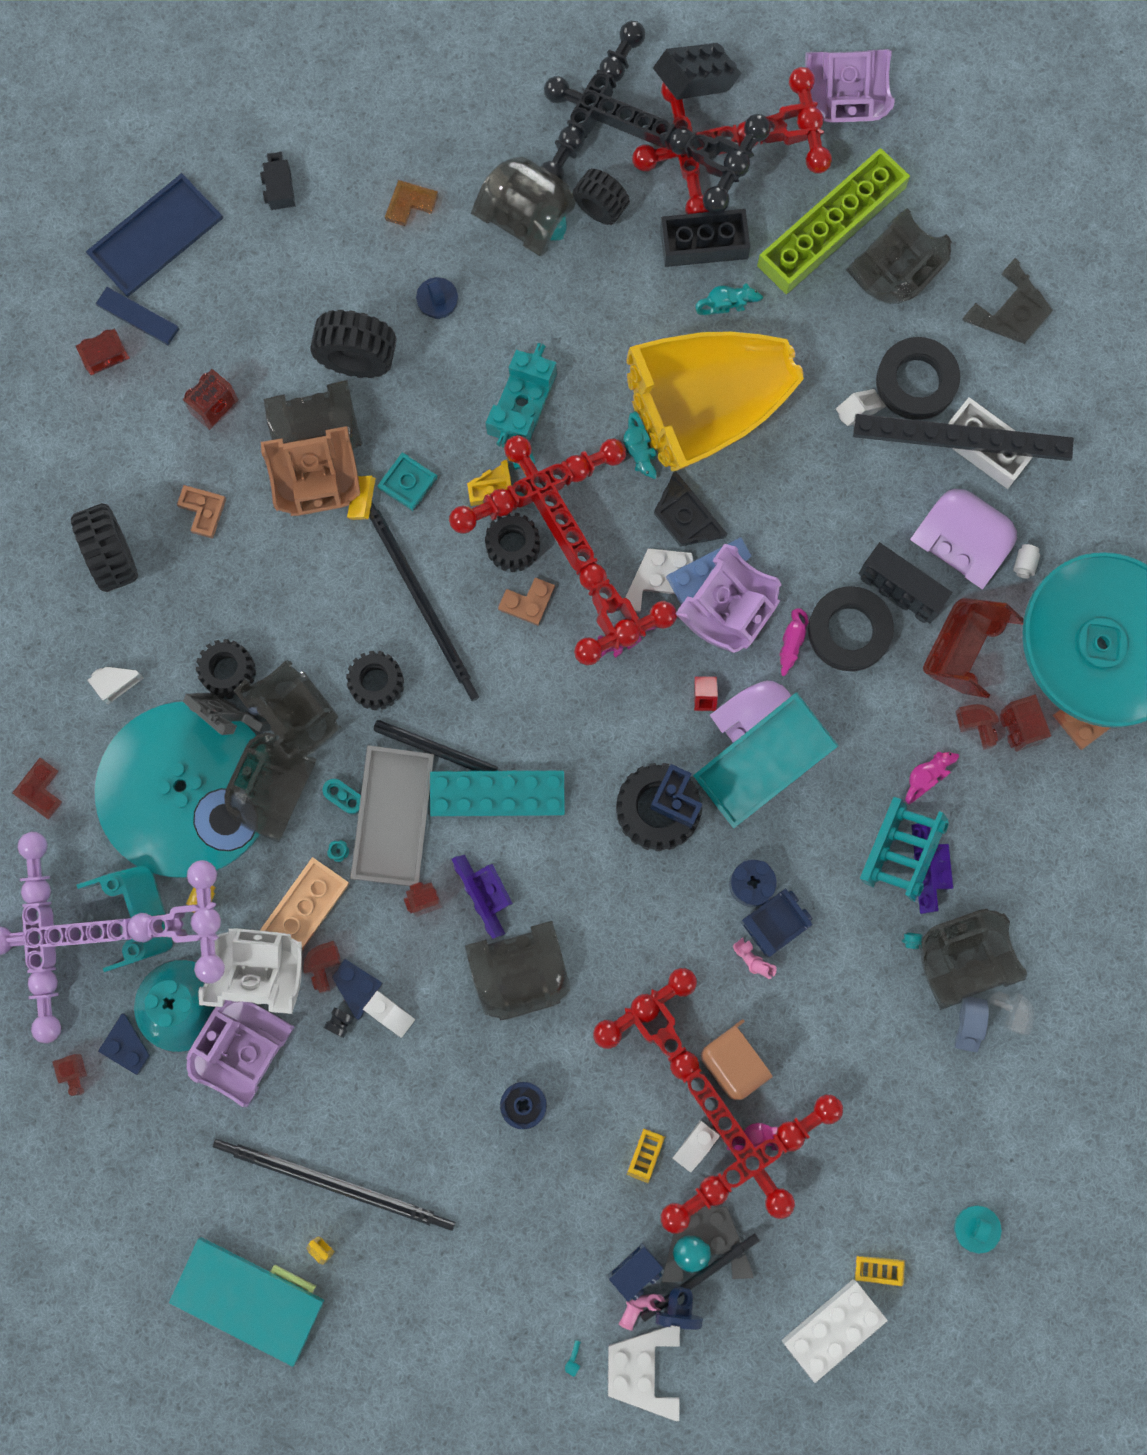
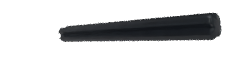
(432, 747)

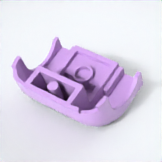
(851, 84)
(967, 535)
(731, 602)
(749, 708)
(236, 1049)

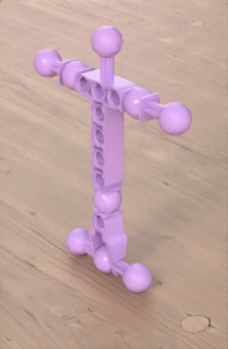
(139, 928)

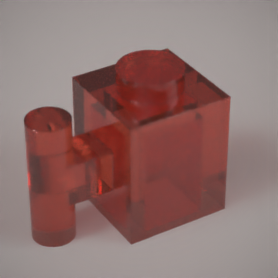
(69, 1071)

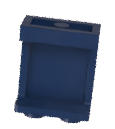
(777, 922)

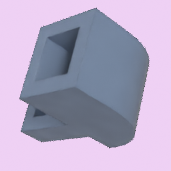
(973, 1024)

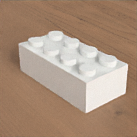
(1001, 467)
(834, 1330)

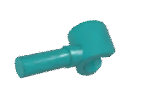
(572, 1367)

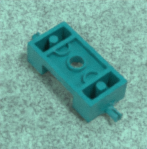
(529, 379)

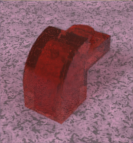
(981, 718)
(318, 960)

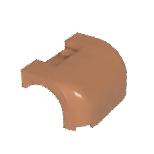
(312, 473)

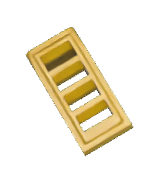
(653, 1158)
(320, 1250)
(899, 1281)

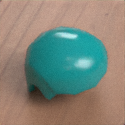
(691, 1253)

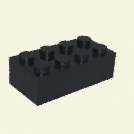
(697, 70)
(705, 238)
(904, 583)

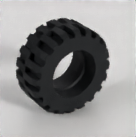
(353, 344)
(104, 547)
(629, 817)

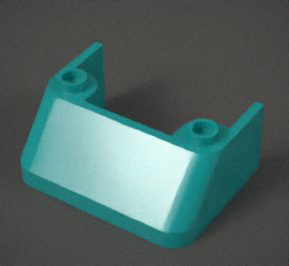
(141, 897)

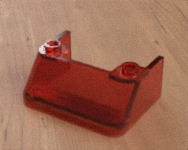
(962, 640)

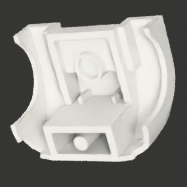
(258, 970)

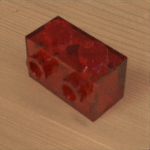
(102, 351)
(422, 899)

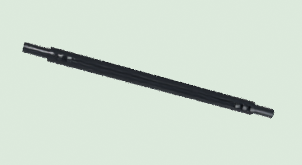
(422, 601)
(333, 1184)

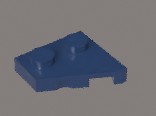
(355, 986)
(125, 1046)

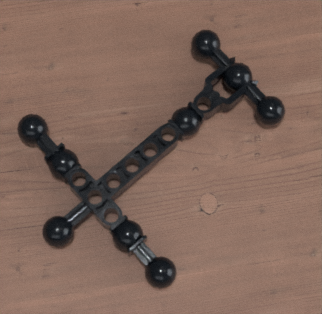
(679, 139)

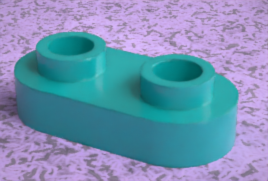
(343, 796)

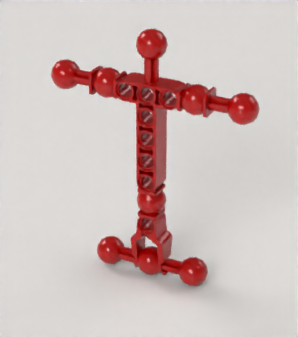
(591, 575)
(685, 1066)

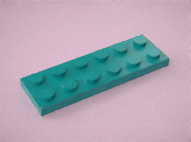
(497, 793)

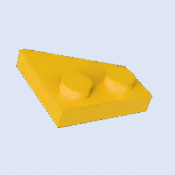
(488, 482)

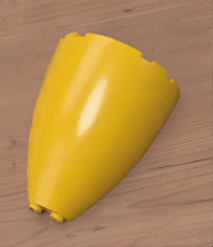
(708, 390)

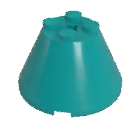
(162, 989)

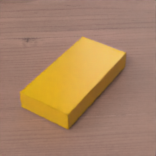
(360, 507)

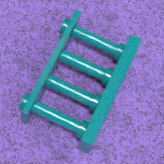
(890, 832)

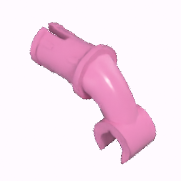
(755, 963)
(635, 1307)

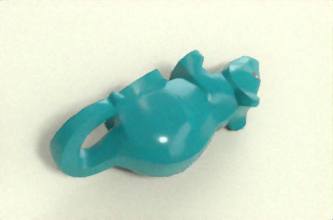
(725, 297)
(636, 444)

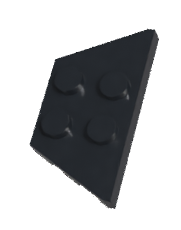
(686, 515)

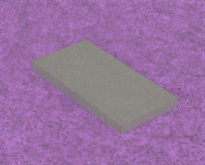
(392, 816)

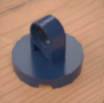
(437, 297)
(681, 1314)

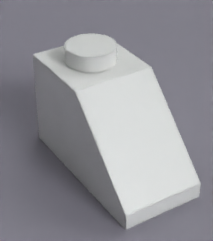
(861, 402)
(113, 682)
(389, 1014)
(696, 1146)

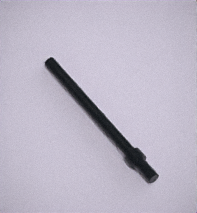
(737, 1251)

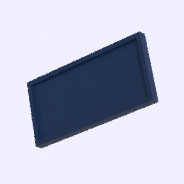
(154, 235)

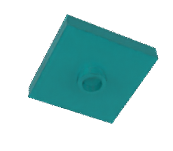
(407, 481)

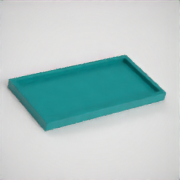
(765, 760)
(246, 1301)

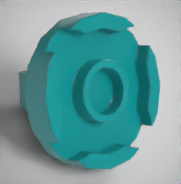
(977, 1229)

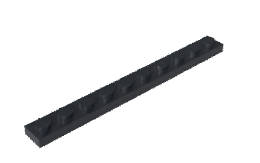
(963, 437)

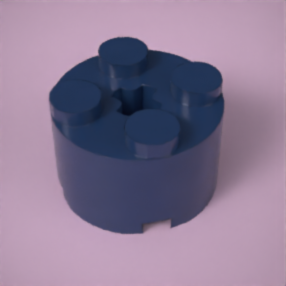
(759, 872)
(510, 1108)

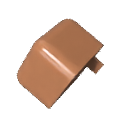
(735, 1064)

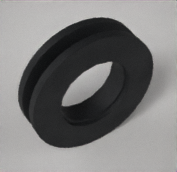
(922, 350)
(863, 601)

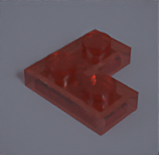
(33, 789)

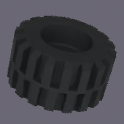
(601, 196)
(518, 558)
(213, 656)
(379, 698)

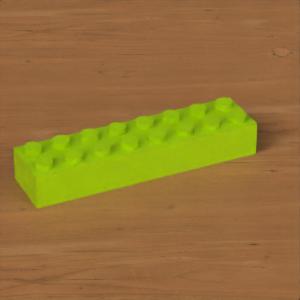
(833, 221)

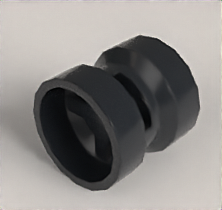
(338, 1022)

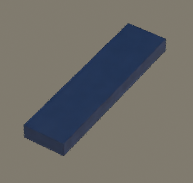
(137, 316)

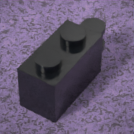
(278, 182)

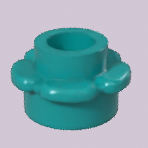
(333, 846)
(912, 940)

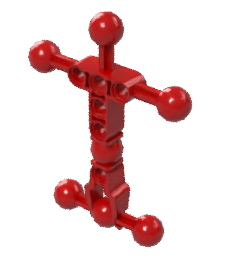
(808, 120)

